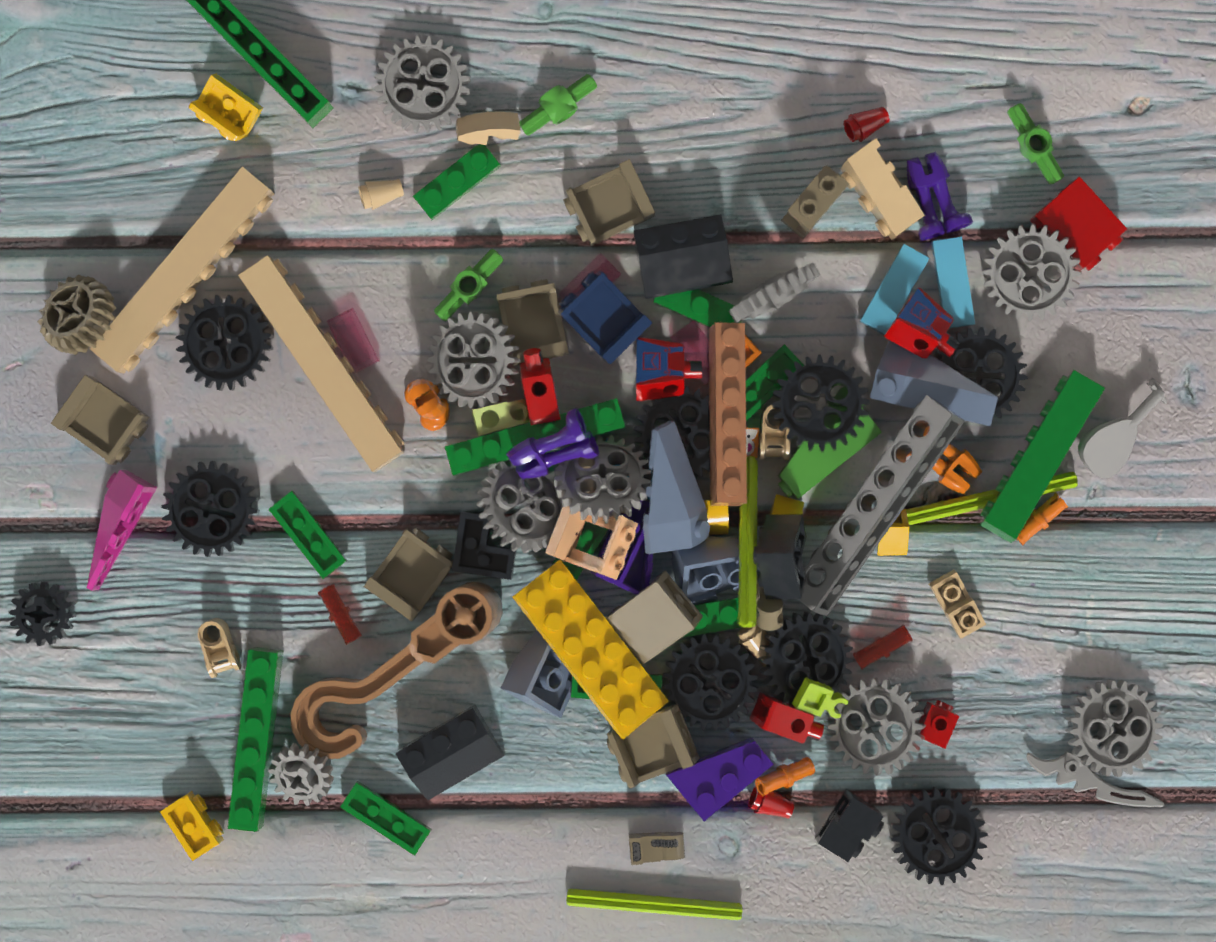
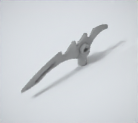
(1071, 769)

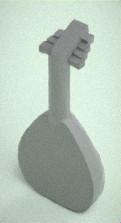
(1109, 445)

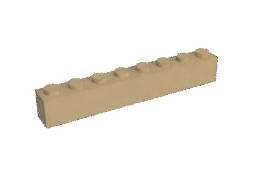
(183, 271)
(321, 363)

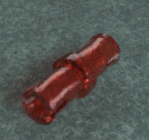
(339, 614)
(882, 647)

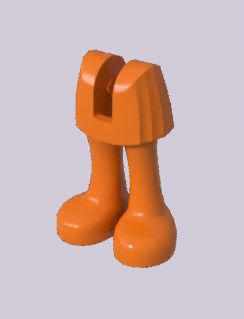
(424, 398)
(955, 458)

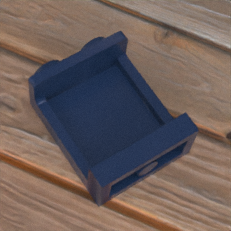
(603, 316)

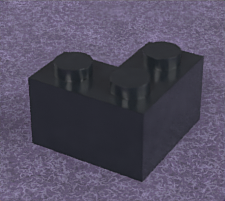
(475, 555)
(781, 556)
(848, 825)

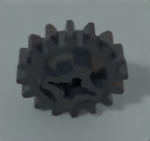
(43, 602)

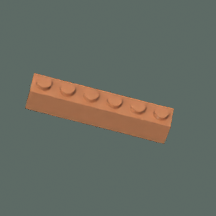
(727, 414)

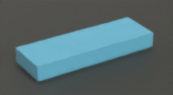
(953, 280)
(894, 289)

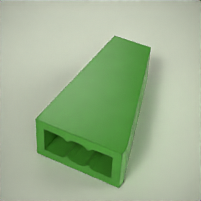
(808, 468)

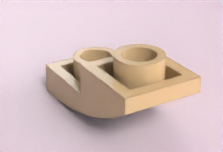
(479, 126)
(957, 604)

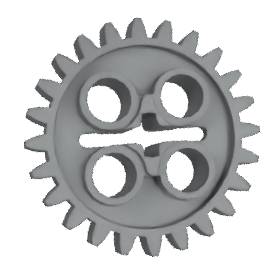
(428, 58)
(1052, 253)
(774, 292)
(473, 331)
(603, 480)
(537, 527)
(898, 712)
(1132, 746)

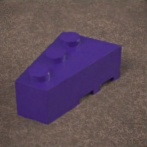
(638, 563)
(720, 776)

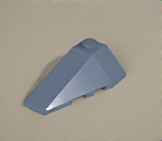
(907, 379)
(676, 505)
(707, 568)
(539, 677)

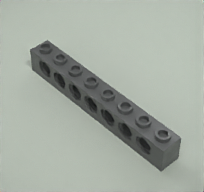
(890, 502)

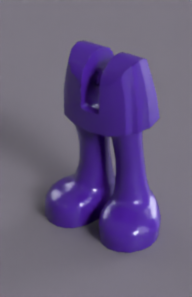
(936, 179)
(531, 454)

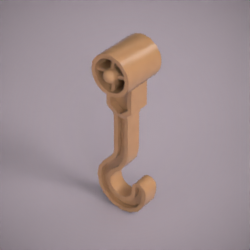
(460, 619)

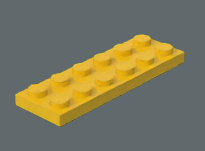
(590, 649)

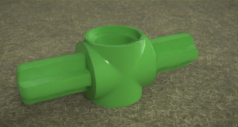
(558, 104)
(1044, 157)
(480, 273)

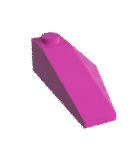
(120, 513)

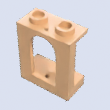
(567, 534)

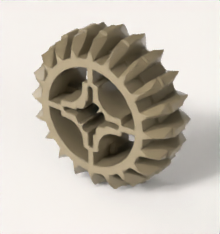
(76, 314)

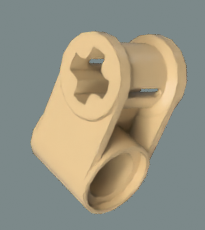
(772, 436)
(218, 649)

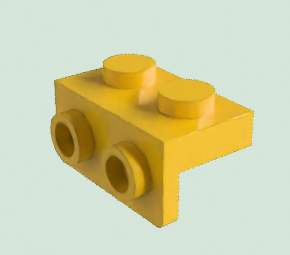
(226, 108)
(193, 825)

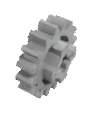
(301, 774)

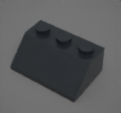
(683, 256)
(449, 753)

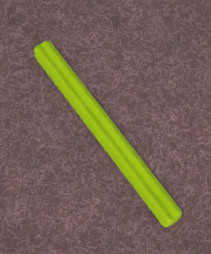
(978, 501)
(747, 542)
(654, 904)

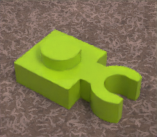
(817, 697)

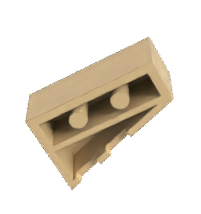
(881, 191)

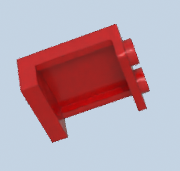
(1084, 220)

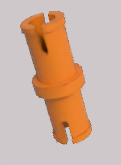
(1041, 517)
(785, 776)

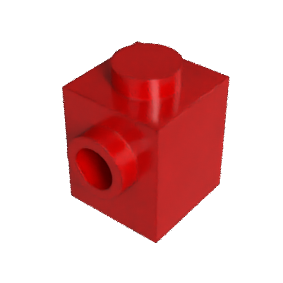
(939, 723)

